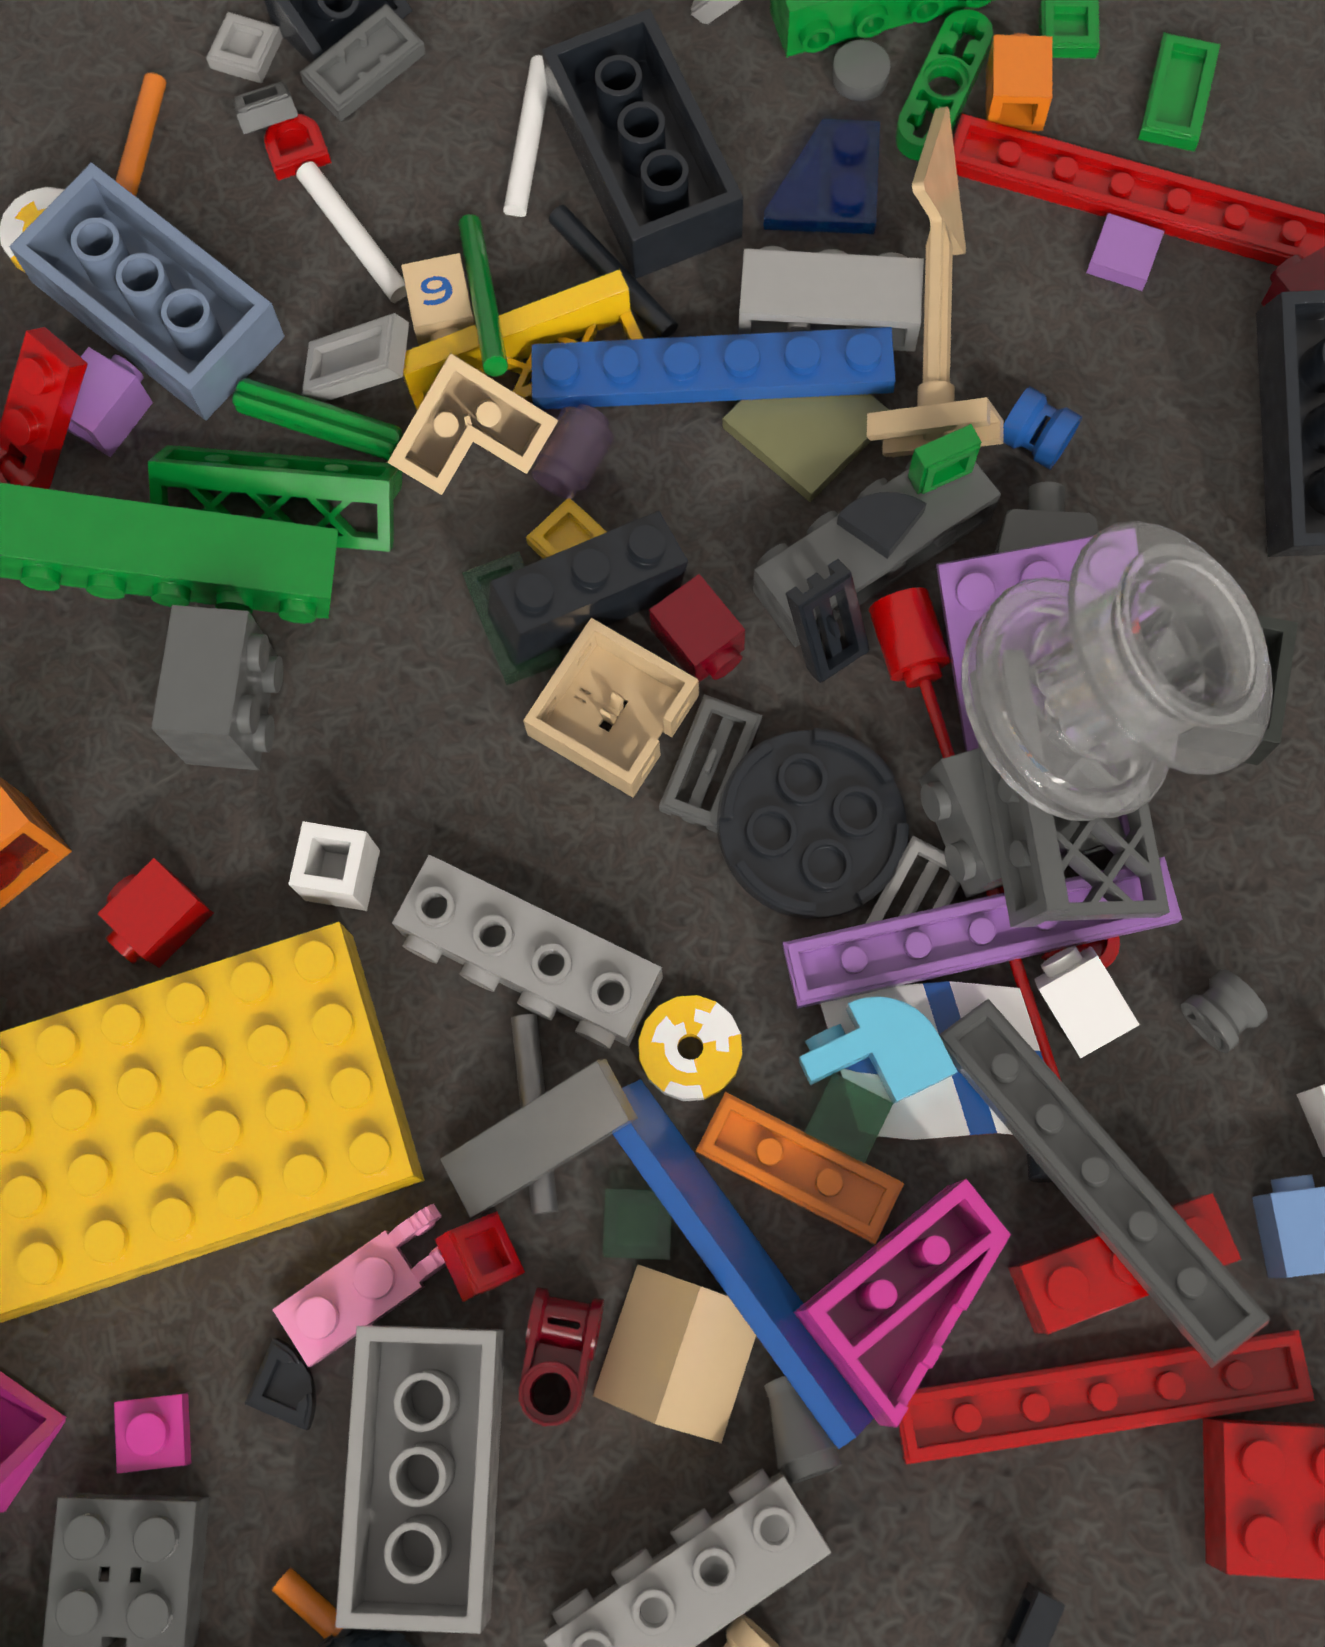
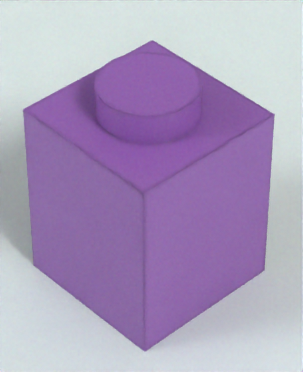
(108, 402)

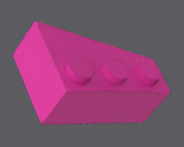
(903, 1296)

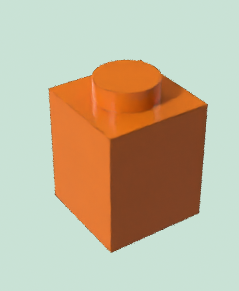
(1019, 81)

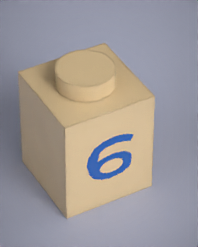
(437, 297)

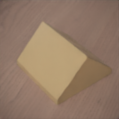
(676, 1355)

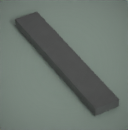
(1104, 1185)

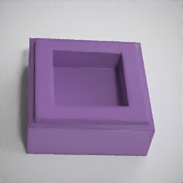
(1125, 252)

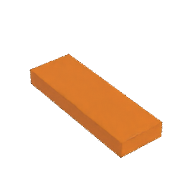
(799, 1168)

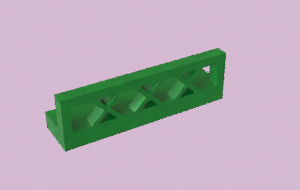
(286, 477)

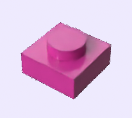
(152, 1433)

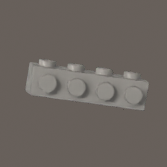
(528, 951)
(701, 1580)

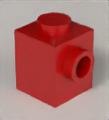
(152, 914)

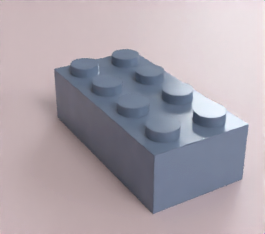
(148, 290)

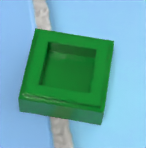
(1072, 27)
(944, 459)

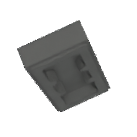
(363, 62)

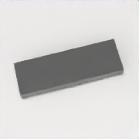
(538, 1138)

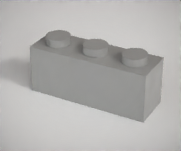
(831, 292)

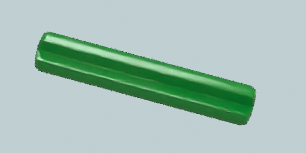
(316, 418)

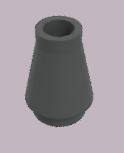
(798, 1437)

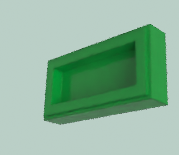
(1179, 92)

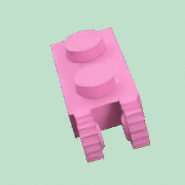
(358, 1290)

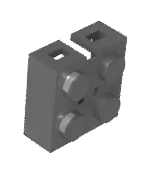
(137, 1538)

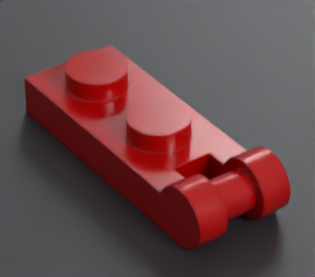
(39, 408)

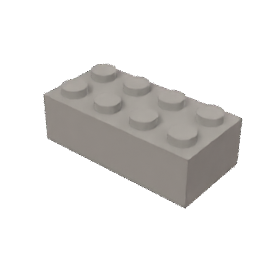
(421, 1479)

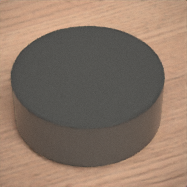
(861, 70)

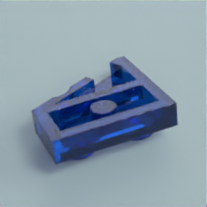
(831, 182)

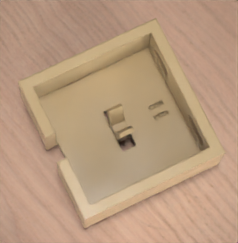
(592, 687)

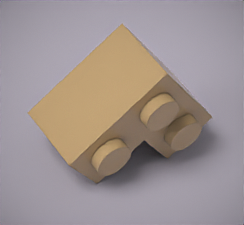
(467, 409)

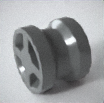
(1224, 1010)

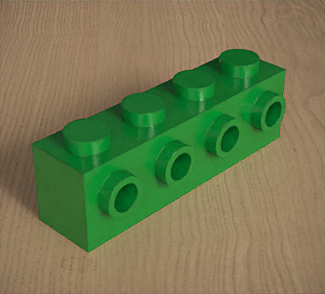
(821, 23)

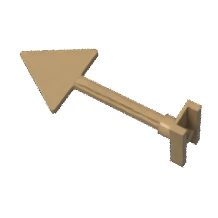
(936, 412)

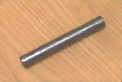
(530, 1087)

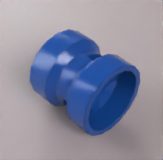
(1029, 418)

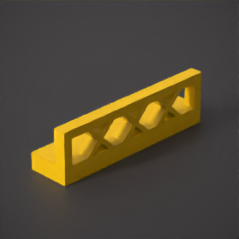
(550, 320)

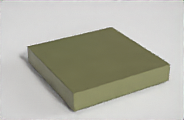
(804, 437)

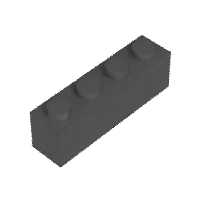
(948, 516)

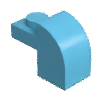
(895, 1039)

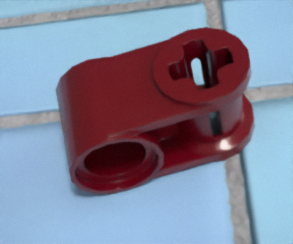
(559, 1351)

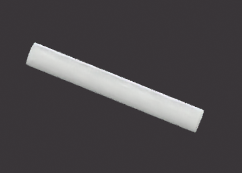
(527, 140)
(352, 231)

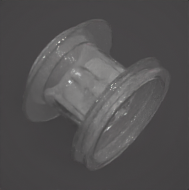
(1118, 675)

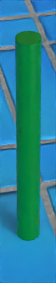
(483, 296)

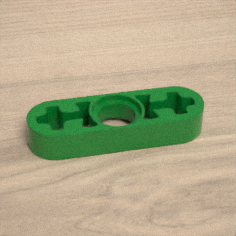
(943, 63)

